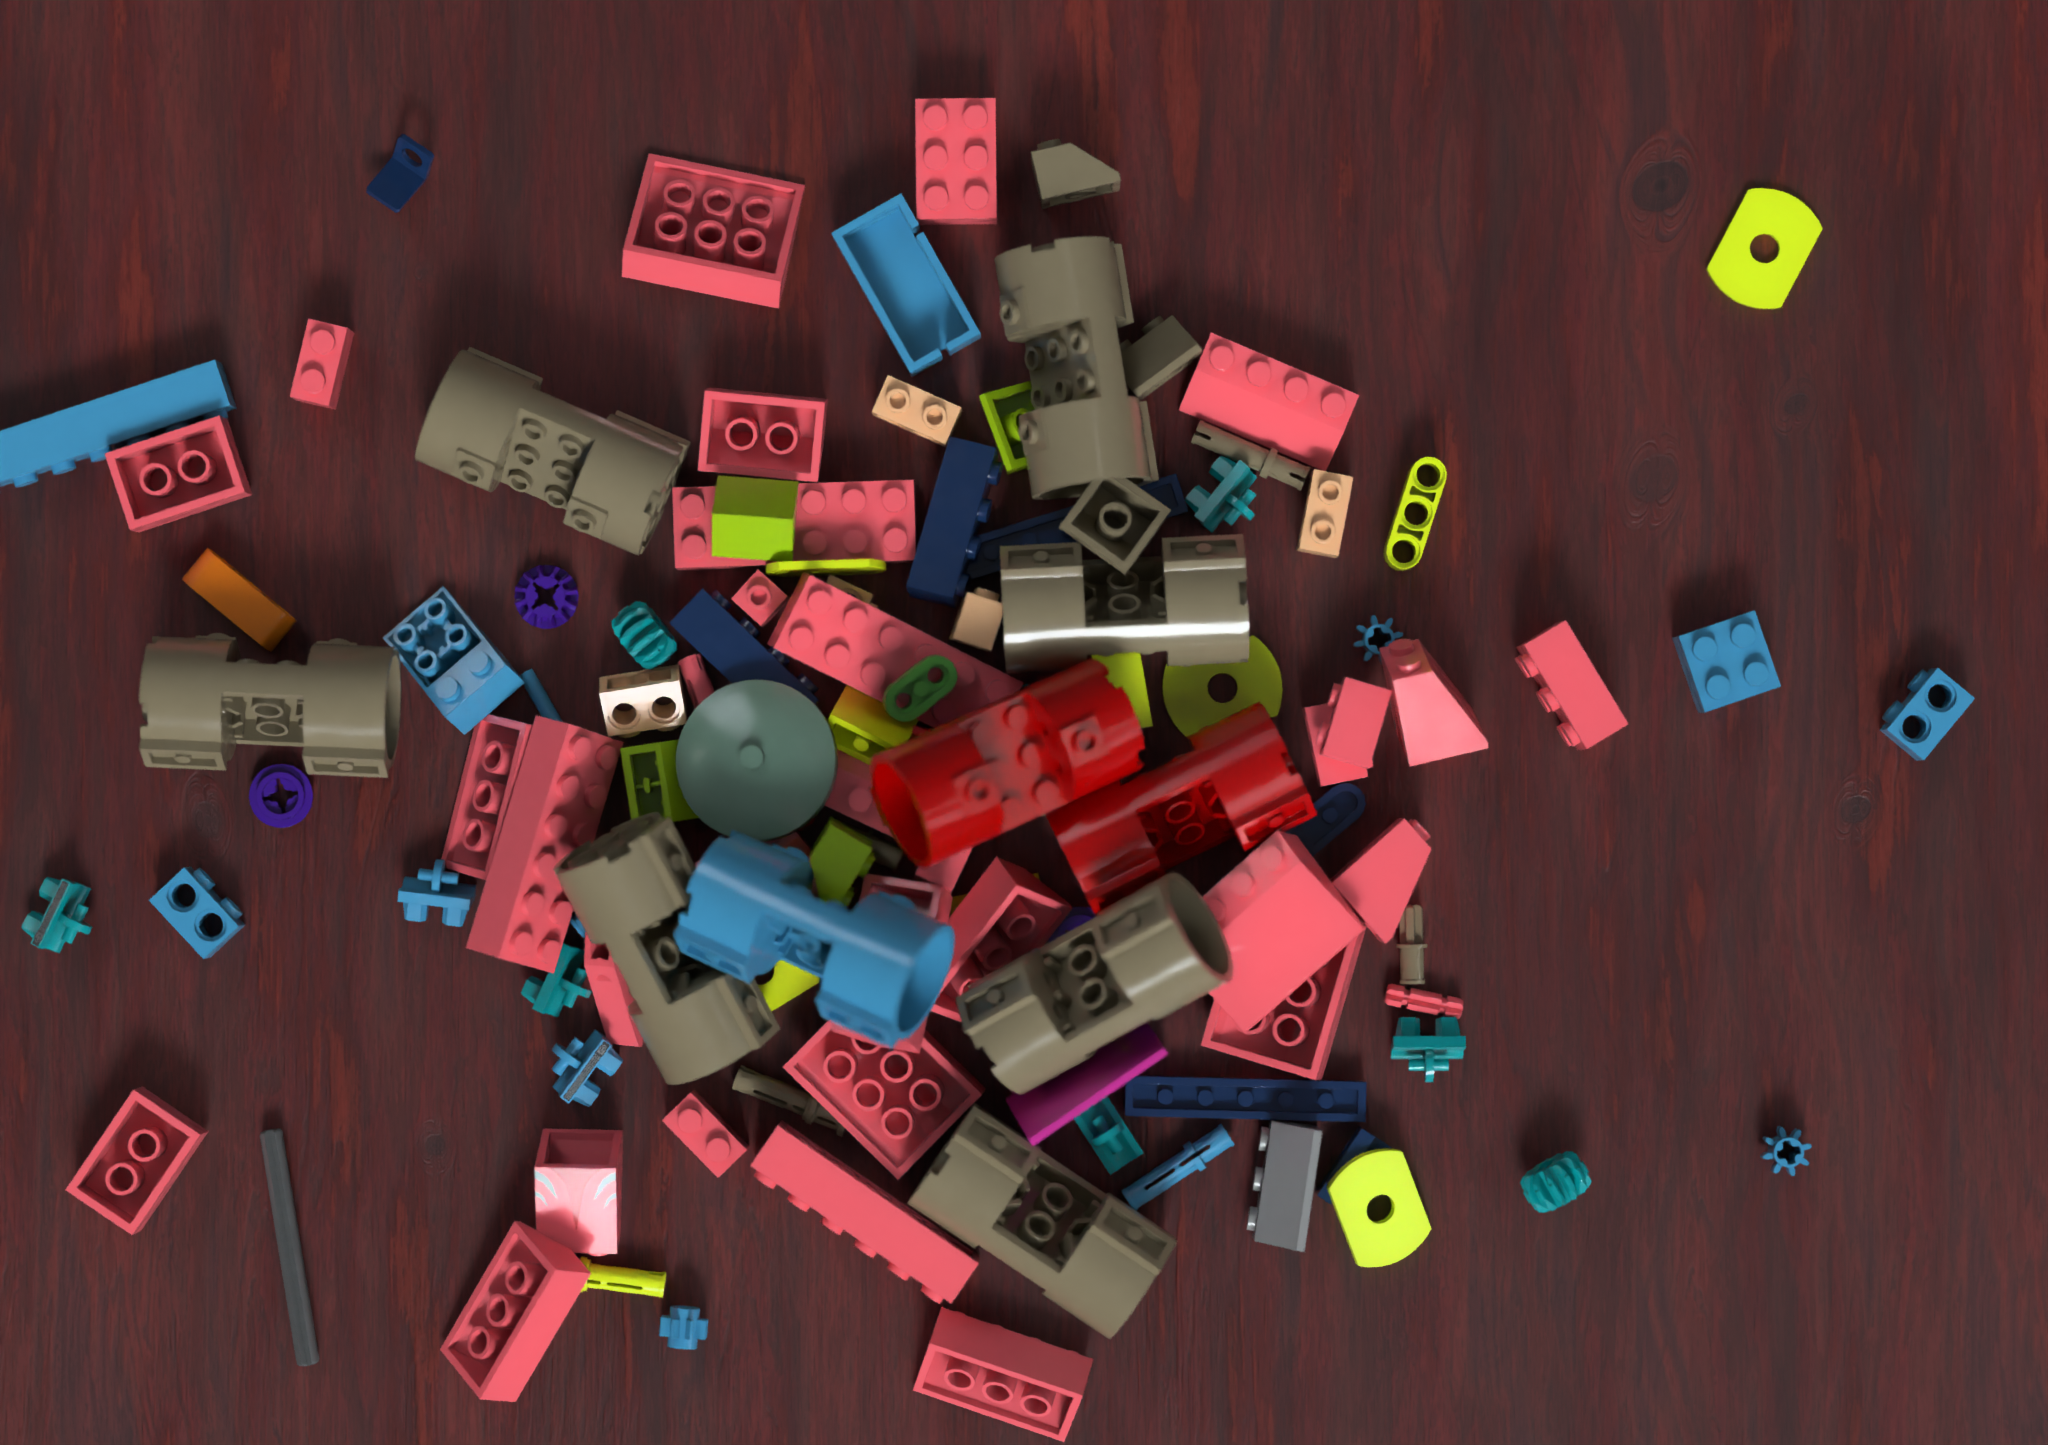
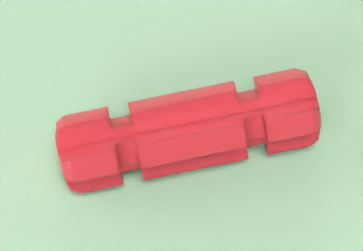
(1423, 1001)

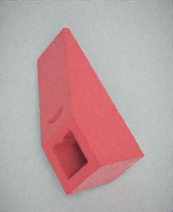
(610, 995)

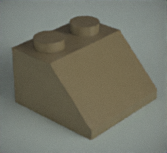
(1070, 174)
(1157, 356)
(1115, 521)

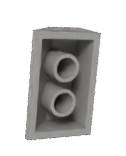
(1285, 1184)

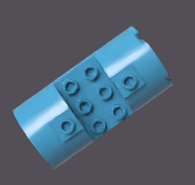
(758, 908)

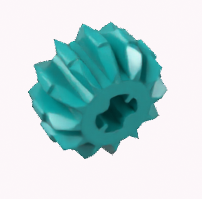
(644, 635)
(1555, 1181)

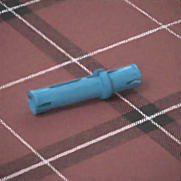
(1219, 1141)

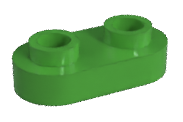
(920, 690)

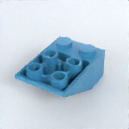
(453, 660)

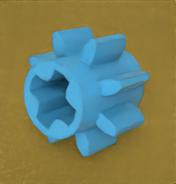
(1367, 633)
(1795, 1157)
(683, 1327)

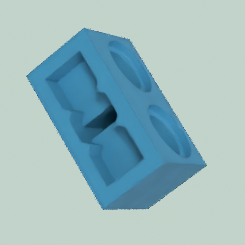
(1933, 721)
(191, 920)

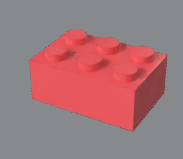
(956, 161)
(178, 474)
(1570, 686)
(137, 1160)

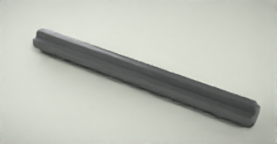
(289, 1247)

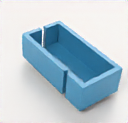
(906, 285)

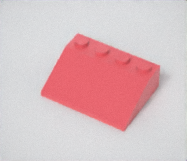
(712, 230)
(1278, 924)
(1299, 1029)
(886, 1096)

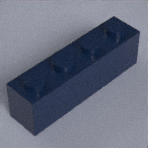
(953, 522)
(733, 644)

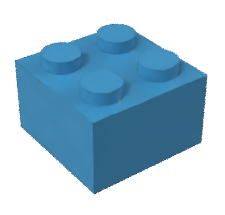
(1726, 662)

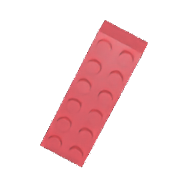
(831, 524)
(875, 649)
(548, 816)
(866, 1212)

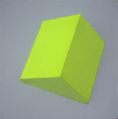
(1002, 413)
(754, 518)

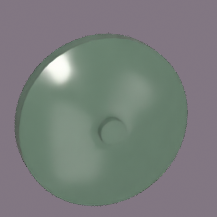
(757, 760)

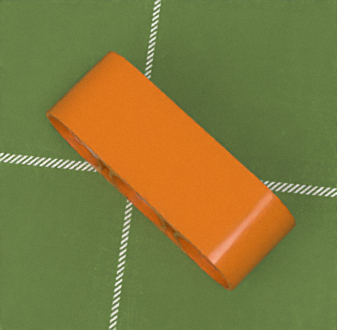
(239, 599)

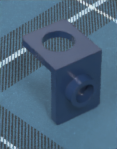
(401, 175)

